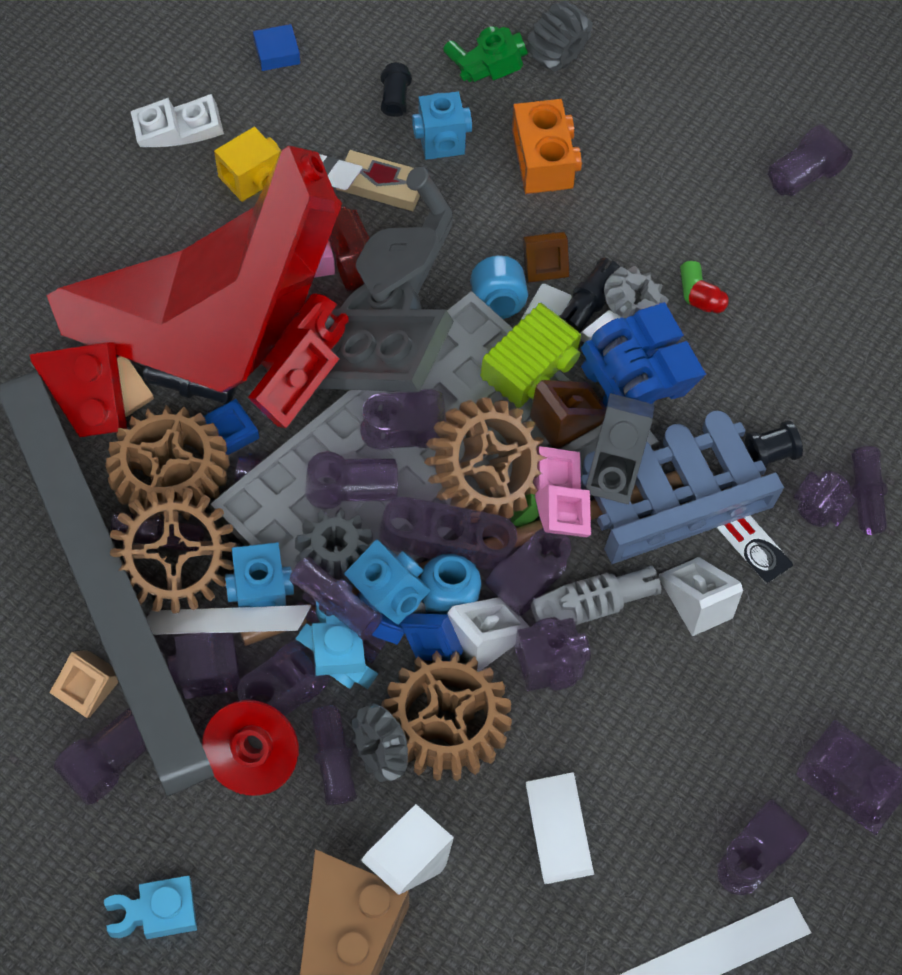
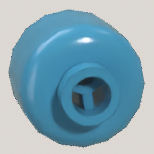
(500, 285)
(451, 581)

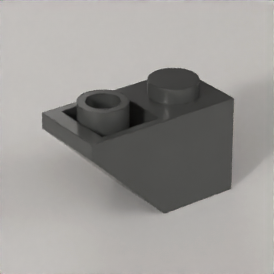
(620, 448)

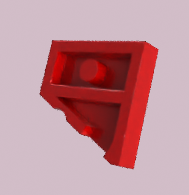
(85, 386)

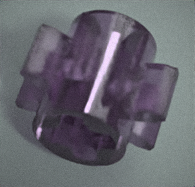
(824, 498)

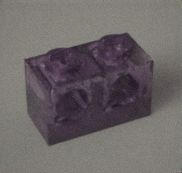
(853, 777)

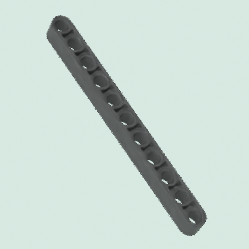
(106, 591)

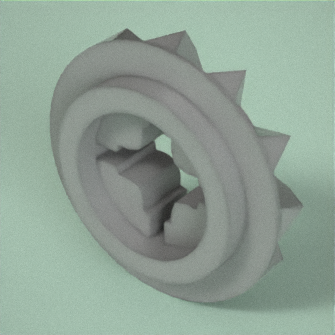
(621, 288)

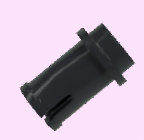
(395, 80)

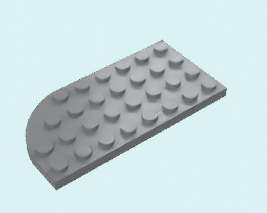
(271, 498)

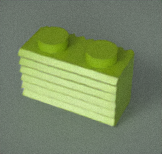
(530, 354)

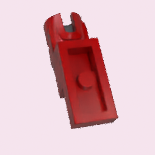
(299, 360)

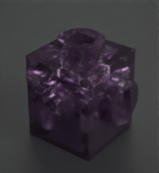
(552, 654)

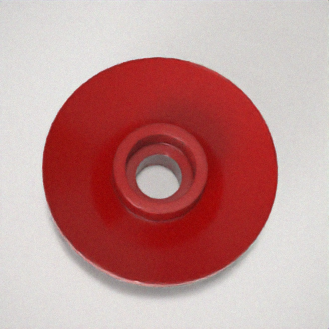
(238, 763)

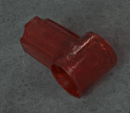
(347, 243)

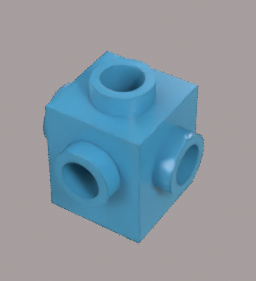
(442, 125)
(258, 577)
(388, 581)

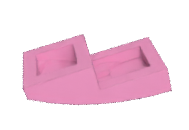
(559, 498)

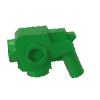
(495, 56)

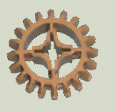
(158, 451)
(502, 493)
(174, 586)
(477, 695)

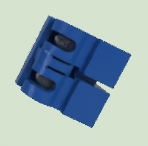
(641, 357)

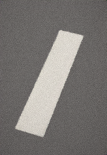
(228, 620)
(732, 944)

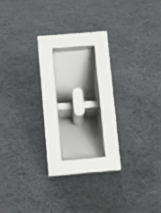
(702, 594)
(485, 629)
(410, 851)

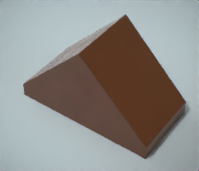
(565, 410)

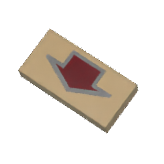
(382, 181)

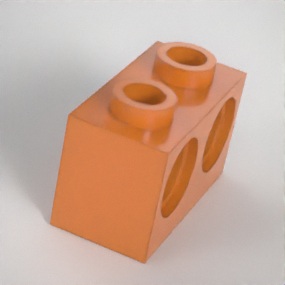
(545, 146)

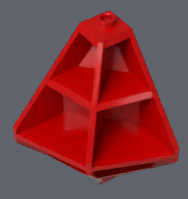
(222, 299)

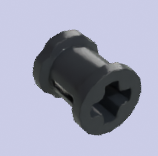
(775, 444)

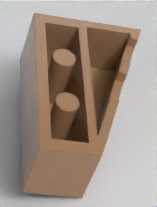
(349, 919)

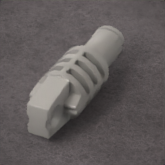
(596, 596)

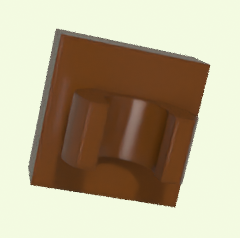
(546, 256)

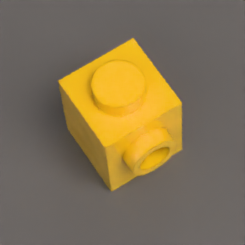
(246, 162)

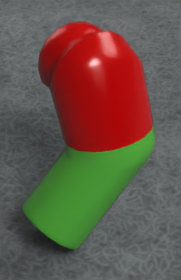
(699, 292)

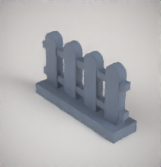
(709, 504)

